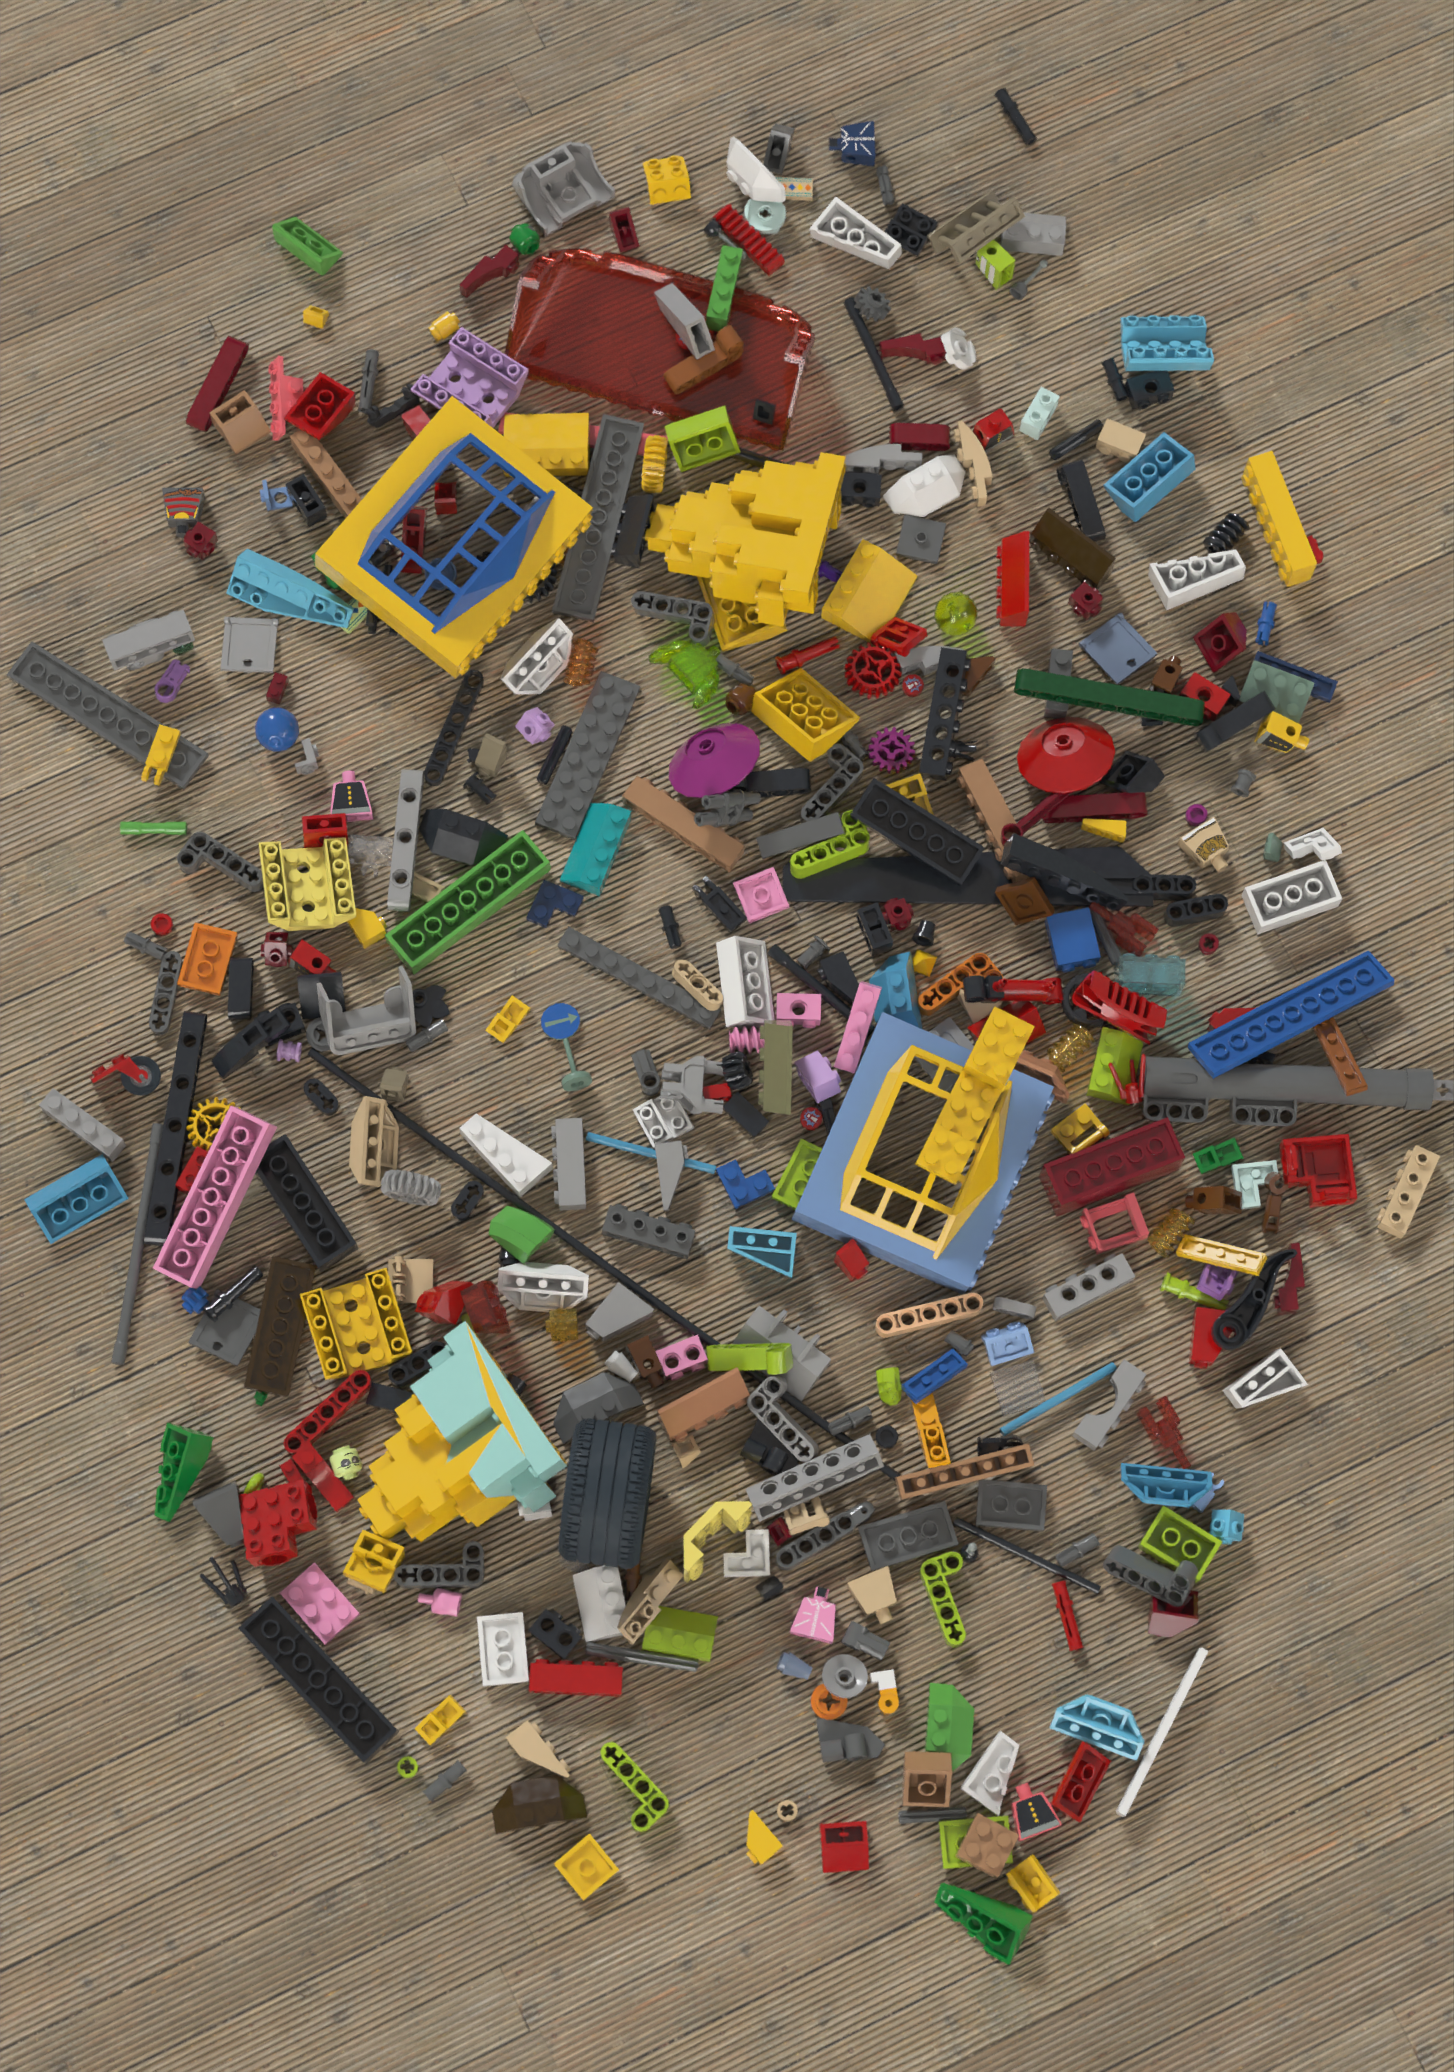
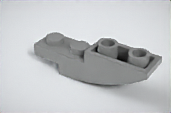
(884, 456)

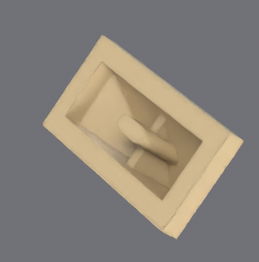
(978, 1010)

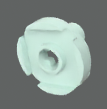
(769, 224)

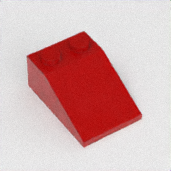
(321, 406)

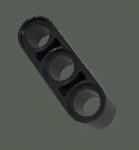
(1203, 903)
(240, 988)
(406, 1365)

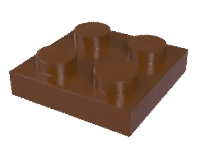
(1024, 901)

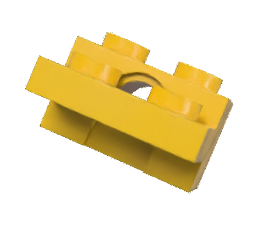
(913, 788)
(374, 1561)

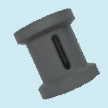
(1243, 783)

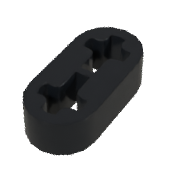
(317, 1100)
(463, 1197)

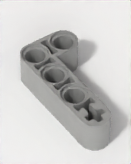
(786, 1421)

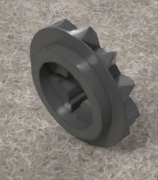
(313, 1036)

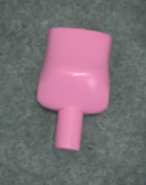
(442, 1601)

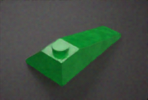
(183, 1459)

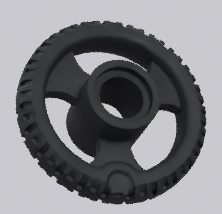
(1080, 1015)

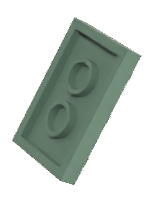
(1285, 690)

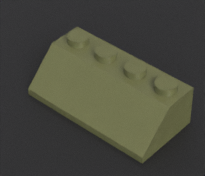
(776, 1066)

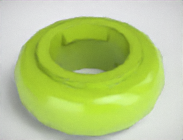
(254, 1483)

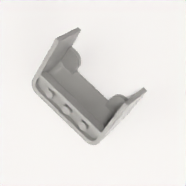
(370, 1025)

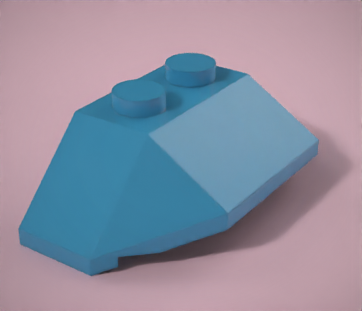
(898, 989)
(1166, 1484)

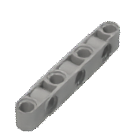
(405, 853)

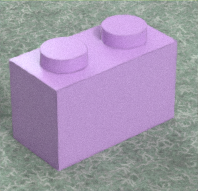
(817, 1076)

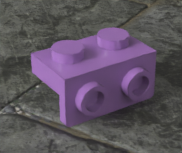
(1216, 1281)

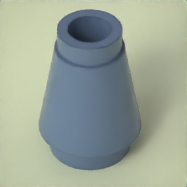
(793, 1666)

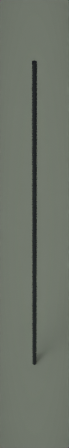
(573, 1242)

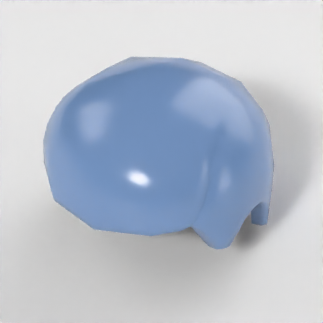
(449, 572)

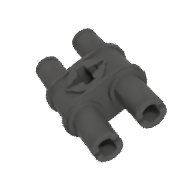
(727, 808)

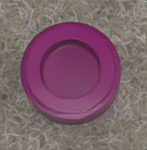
(1196, 815)

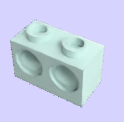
(1039, 413)

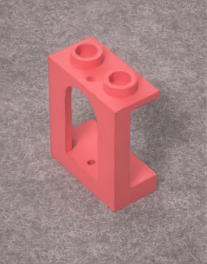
(1128, 1203)

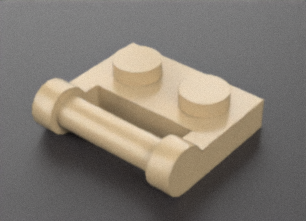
(799, 1520)

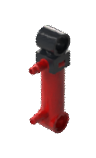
(996, 989)

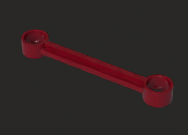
(1033, 816)

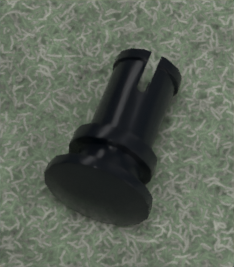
(476, 785)

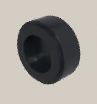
(886, 1437)

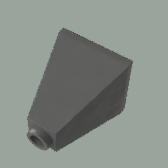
(222, 1512)

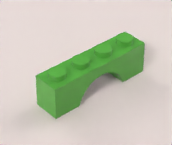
(723, 288)

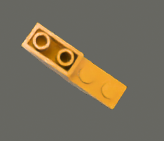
(930, 1432)

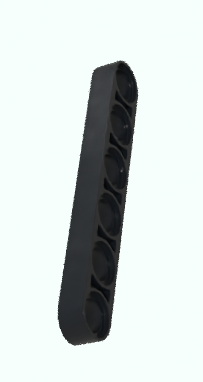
(456, 728)

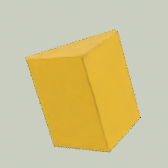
(315, 316)

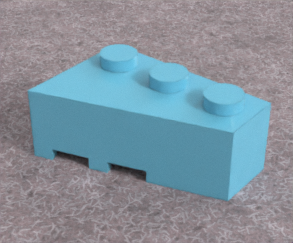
(764, 1247)

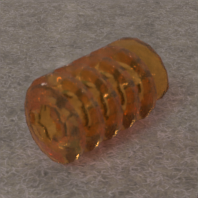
(579, 663)

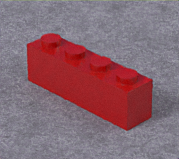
(576, 1679)

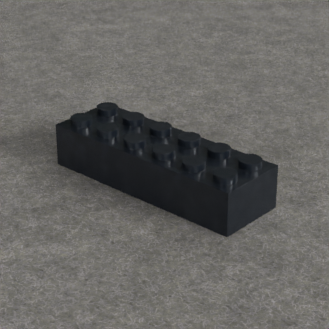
(917, 831)
(304, 1205)

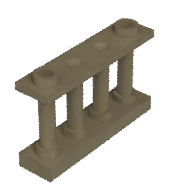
(976, 226)

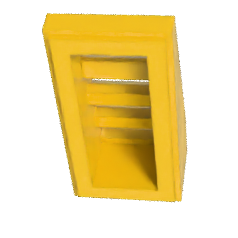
(1109, 829)

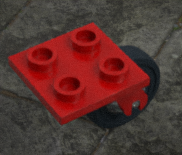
(138, 1074)

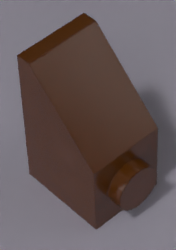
(979, 669)

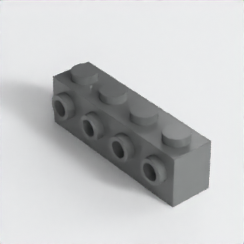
(648, 1231)

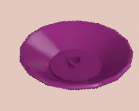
(714, 760)

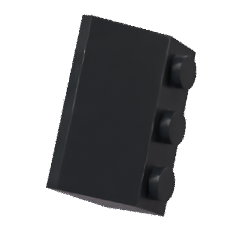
(632, 530)

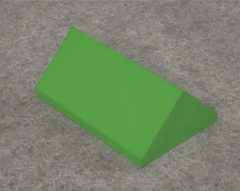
(306, 244)

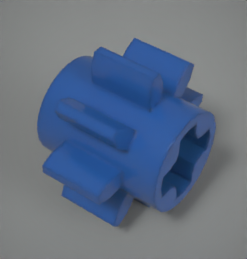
(194, 1300)

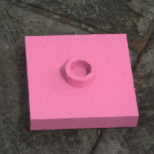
(761, 895)

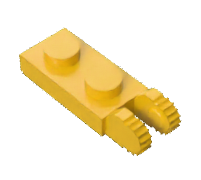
(161, 753)

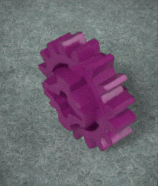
(901, 751)

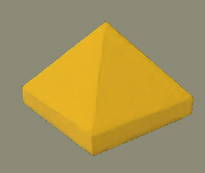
(923, 962)

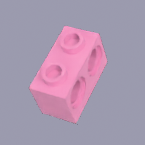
(678, 1352)

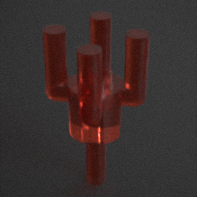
(1126, 927)
(1165, 1429)

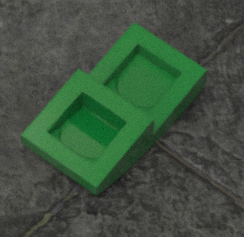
(1218, 1156)

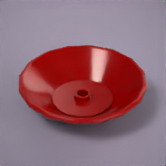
(1065, 755)

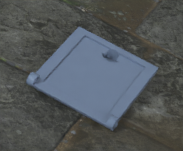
(1116, 645)

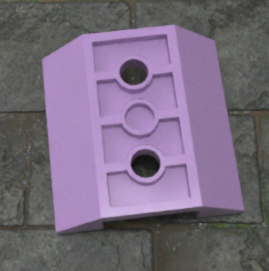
(482, 373)

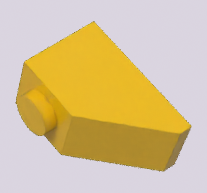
(367, 927)
(760, 1840)

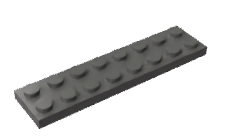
(587, 755)

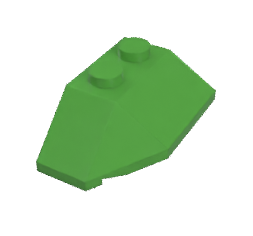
(949, 1723)

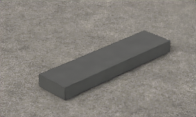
(800, 835)

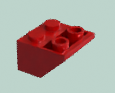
(844, 1846)

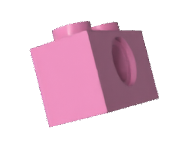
(808, 1002)

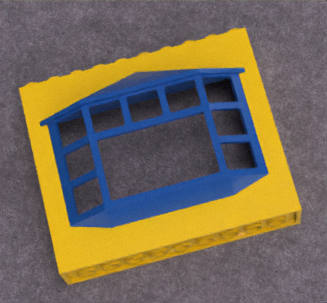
(498, 582)

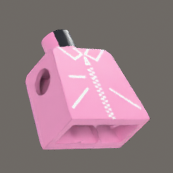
(815, 1618)

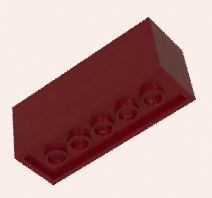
(1112, 1167)

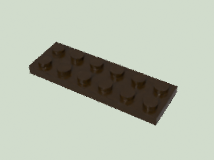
(279, 1327)

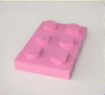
(319, 1603)

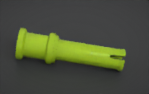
(1184, 1289)

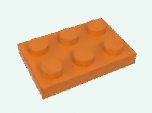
(207, 959)

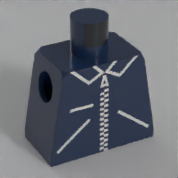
(856, 143)

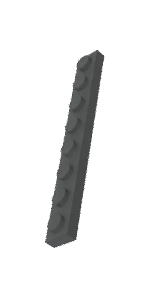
(636, 977)

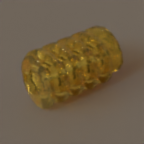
(1069, 1045)
(1169, 1231)

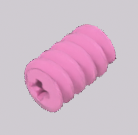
(745, 1040)

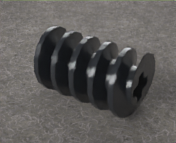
(1226, 533)

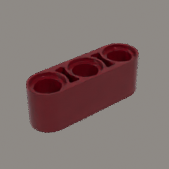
(920, 436)

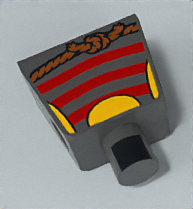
(183, 508)

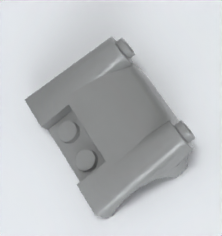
(562, 186)

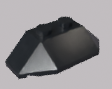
(460, 836)

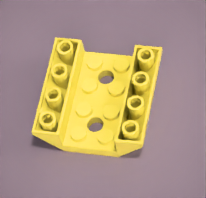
(324, 887)
(733, 1514)

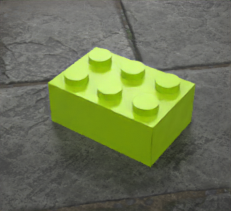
(1176, 1540)

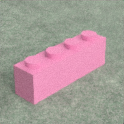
(858, 1027)

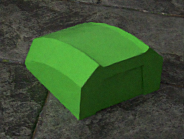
(519, 1232)

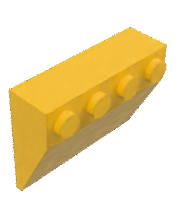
(552, 440)
(868, 591)
(736, 621)
(803, 713)

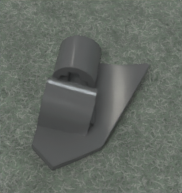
(847, 1741)

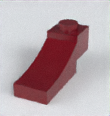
(488, 269)
(913, 346)
(1286, 1298)

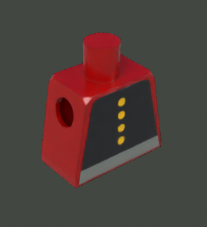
(994, 429)
(306, 956)

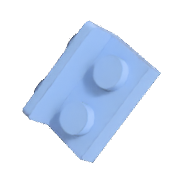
(1007, 1343)

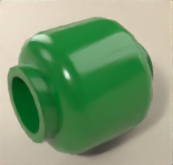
(524, 239)

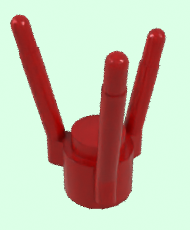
(1133, 1091)

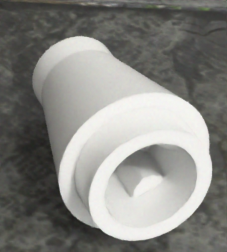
(621, 1366)

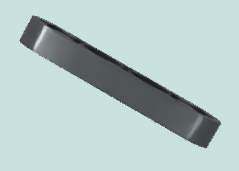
(168, 993)

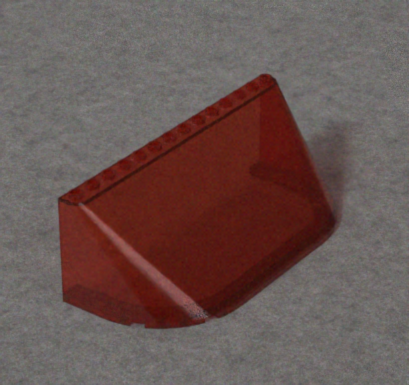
(600, 332)

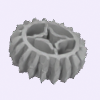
(410, 1187)

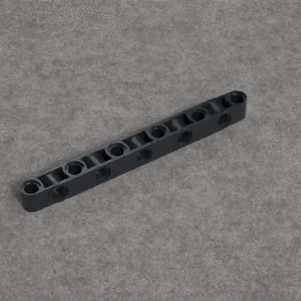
(177, 1112)

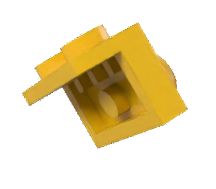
(1032, 1883)

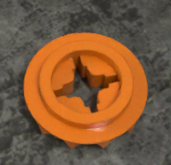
(820, 1708)

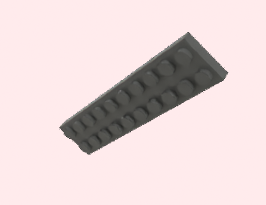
(606, 492)
(101, 711)

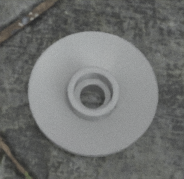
(844, 1666)

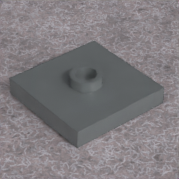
(920, 539)

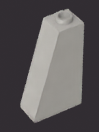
(685, 320)

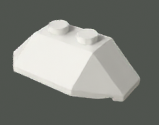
(752, 175)
(927, 487)
(539, 659)
(542, 1286)

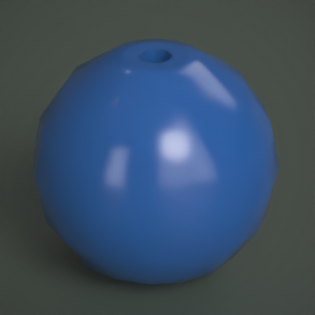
(277, 729)

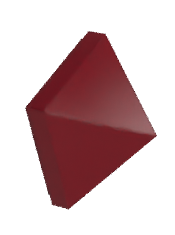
(779, 1531)

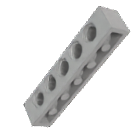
(814, 1477)

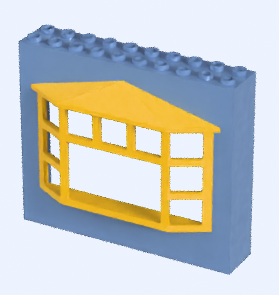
(984, 1188)

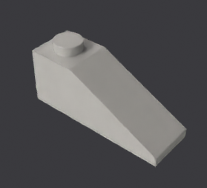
(670, 1166)

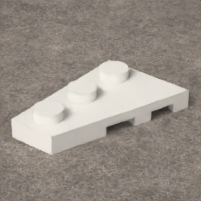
(991, 1773)

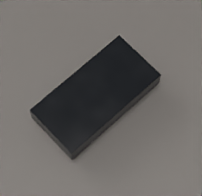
(745, 1115)

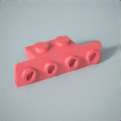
(284, 393)

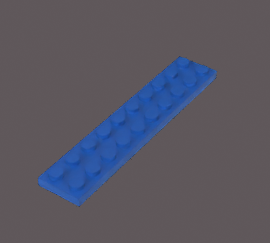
(1290, 1014)

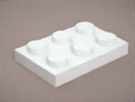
(503, 1649)

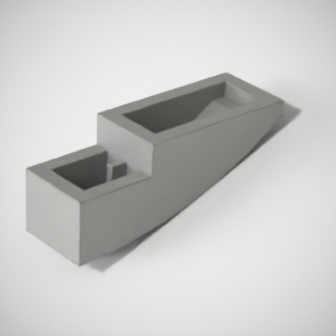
(921, 657)

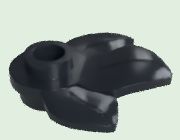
(431, 1006)

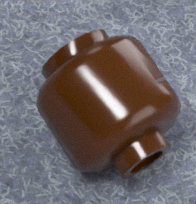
(740, 699)

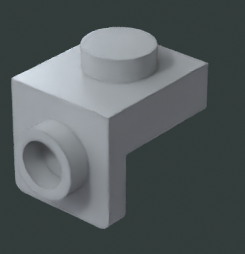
(309, 765)

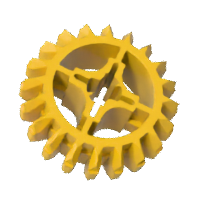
(654, 464)
(202, 1115)

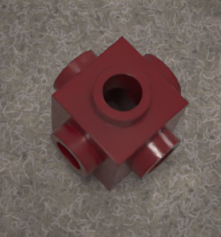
(200, 541)
(1086, 601)
(897, 921)
(276, 949)

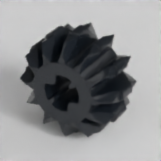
(737, 1070)

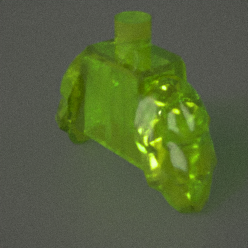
(692, 666)

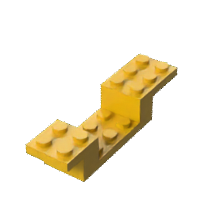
(974, 1095)

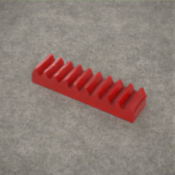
(749, 240)

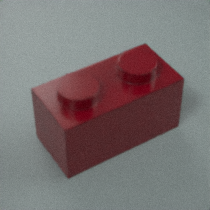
(277, 688)

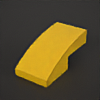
(508, 1019)
(440, 1720)

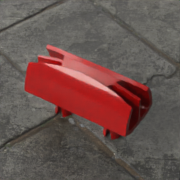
(1119, 1006)

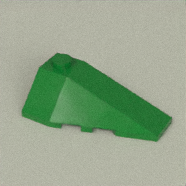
(993, 1922)

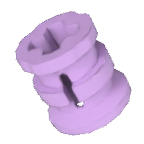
(289, 1051)

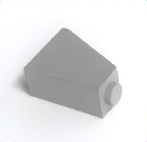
(617, 1313)

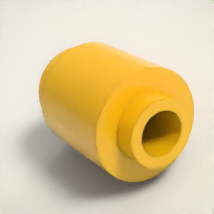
(444, 326)

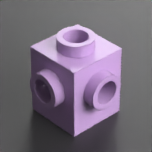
(535, 726)

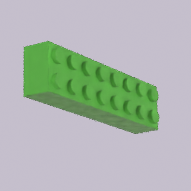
(468, 902)

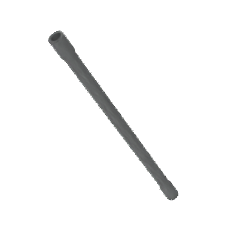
(121, 1345)

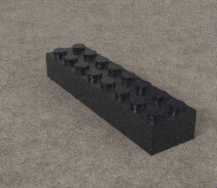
(318, 1680)

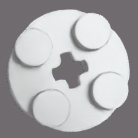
(958, 349)

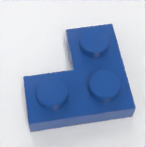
(742, 1190)

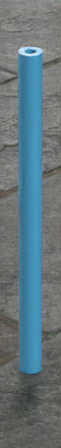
(641, 1150)
(1057, 1399)

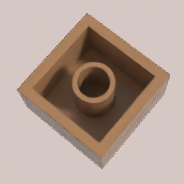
(926, 1779)
(987, 1845)

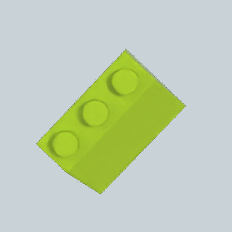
(702, 438)
(1118, 1049)
(681, 1634)

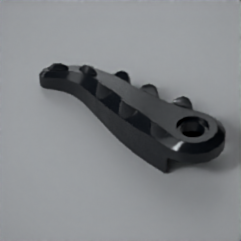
(1250, 1308)

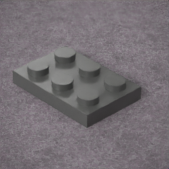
(1011, 1505)

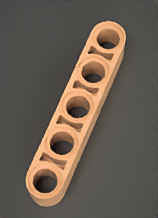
(936, 1307)

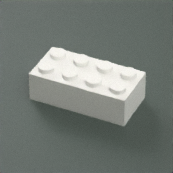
(1291, 897)

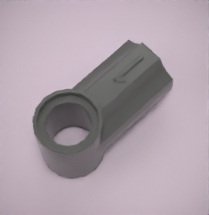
(646, 1071)
(859, 1638)

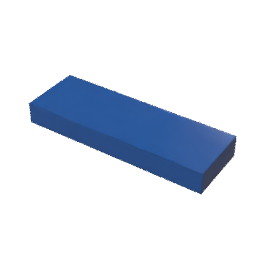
(934, 1376)

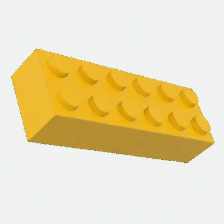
(1279, 519)

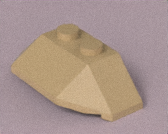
(373, 1141)

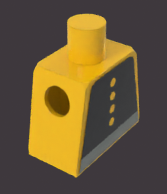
(1280, 733)

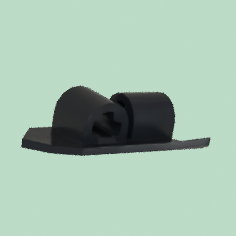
(768, 1451)

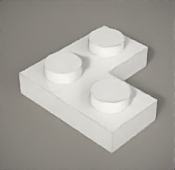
(1317, 841)
(754, 1561)

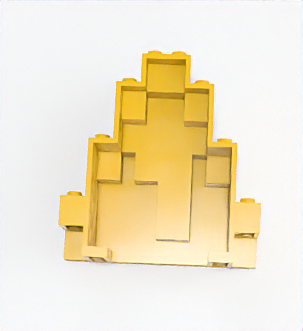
(756, 535)

